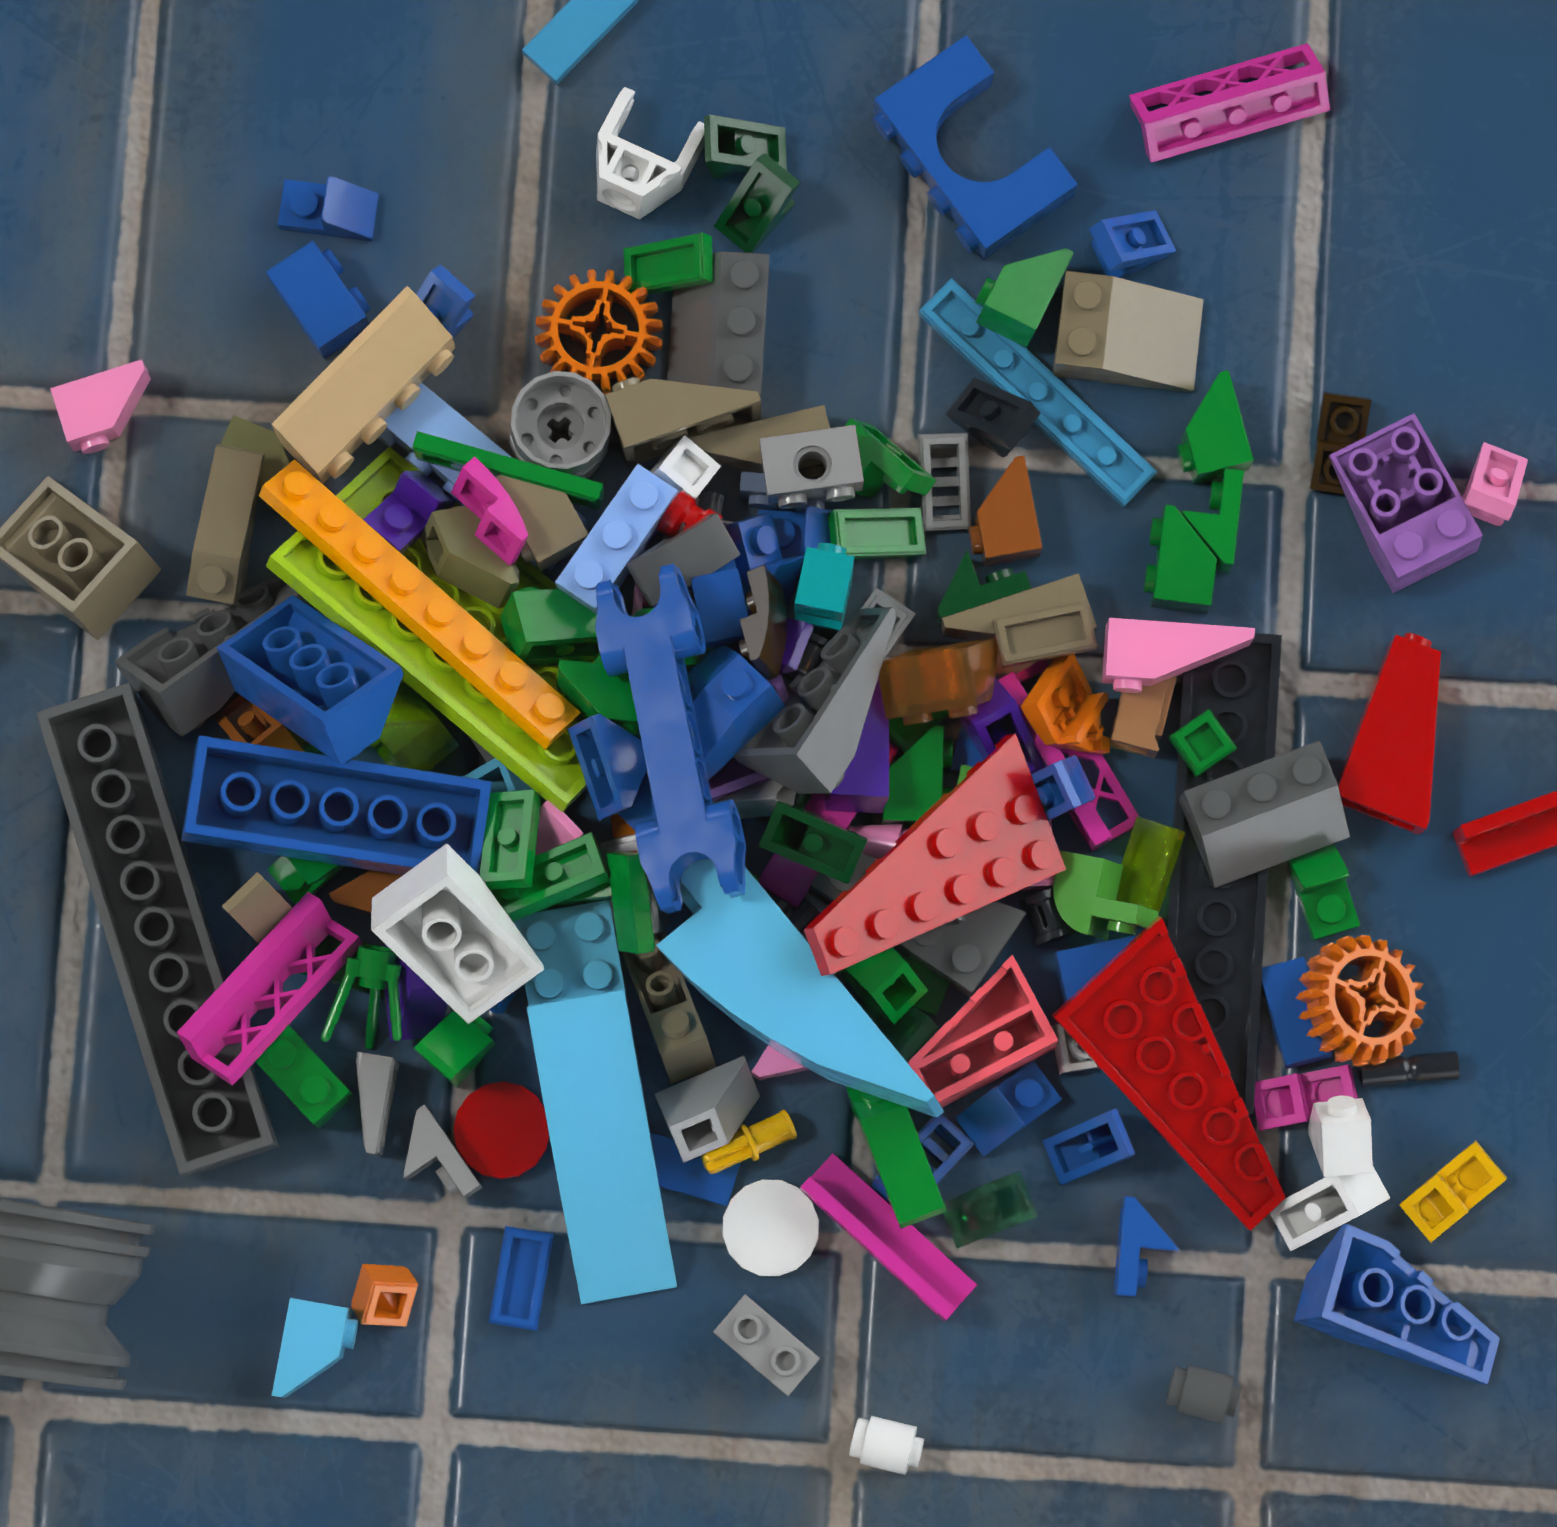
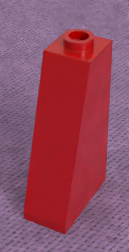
(1394, 744)

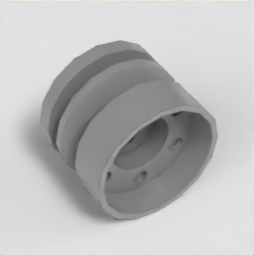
(556, 403)

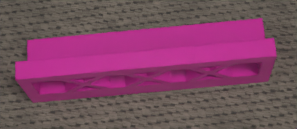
(1233, 106)
(1084, 816)
(259, 985)
(875, 1228)

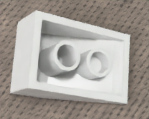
(454, 934)

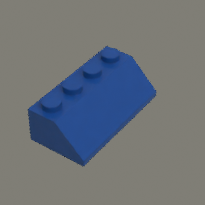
(313, 678)

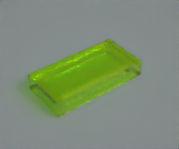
(1149, 863)

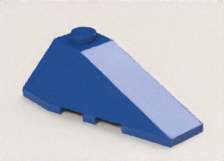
(729, 709)
(1379, 1301)

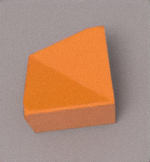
(384, 1295)

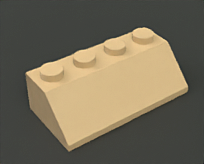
(365, 386)

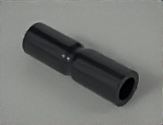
(1416, 1069)

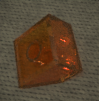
(939, 679)

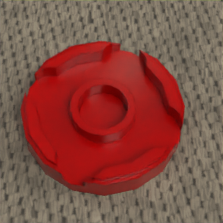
(501, 1130)

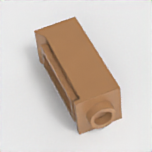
(1142, 719)

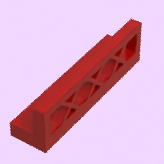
(1508, 834)

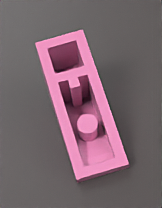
(1153, 651)

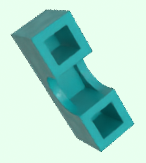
(824, 588)

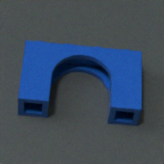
(985, 212)

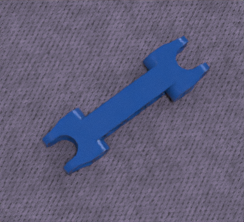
(686, 819)

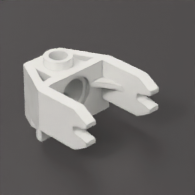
(634, 177)

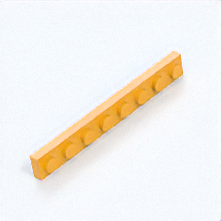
(419, 604)

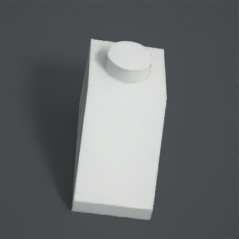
(1341, 1136)
(1327, 1206)

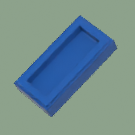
(691, 1176)
(521, 1278)

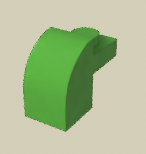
(1088, 895)

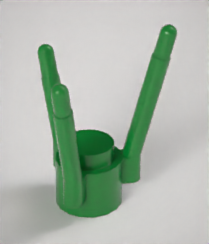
(375, 970)

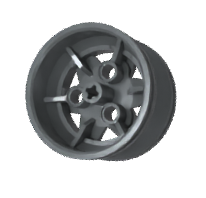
(57, 1292)

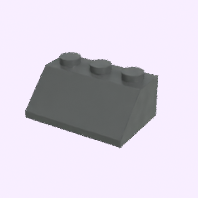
(722, 325)
(1266, 814)

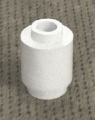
(886, 1444)

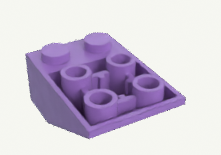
(1405, 503)

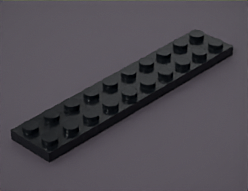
(1223, 928)

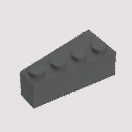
(953, 953)

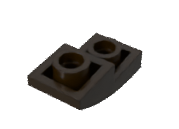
(1340, 423)
(767, 626)

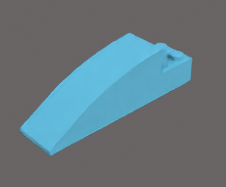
(767, 981)
(596, 1105)

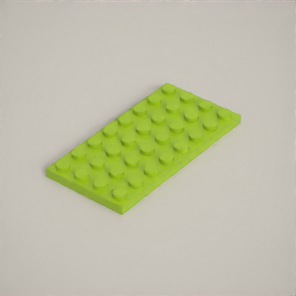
(307, 570)

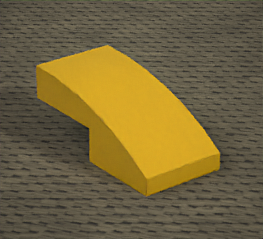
(1453, 1191)

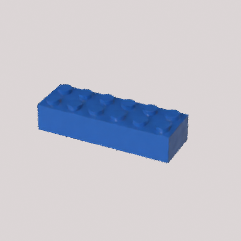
(330, 811)

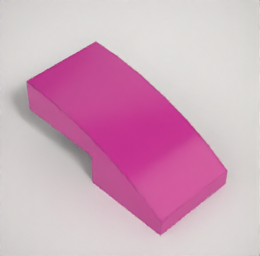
(500, 522)
(1291, 1097)

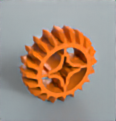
(605, 294)
(1344, 1008)

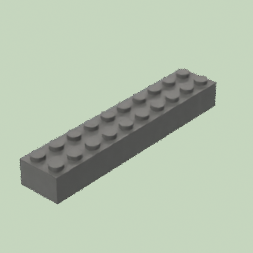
(152, 921)

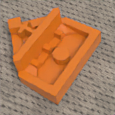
(1066, 710)

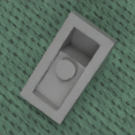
(431, 1143)

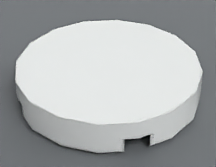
(770, 1228)

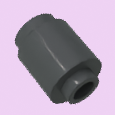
(1203, 1393)

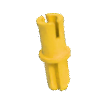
(751, 1142)

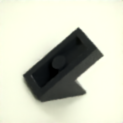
(993, 416)

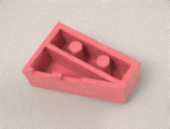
(986, 1038)

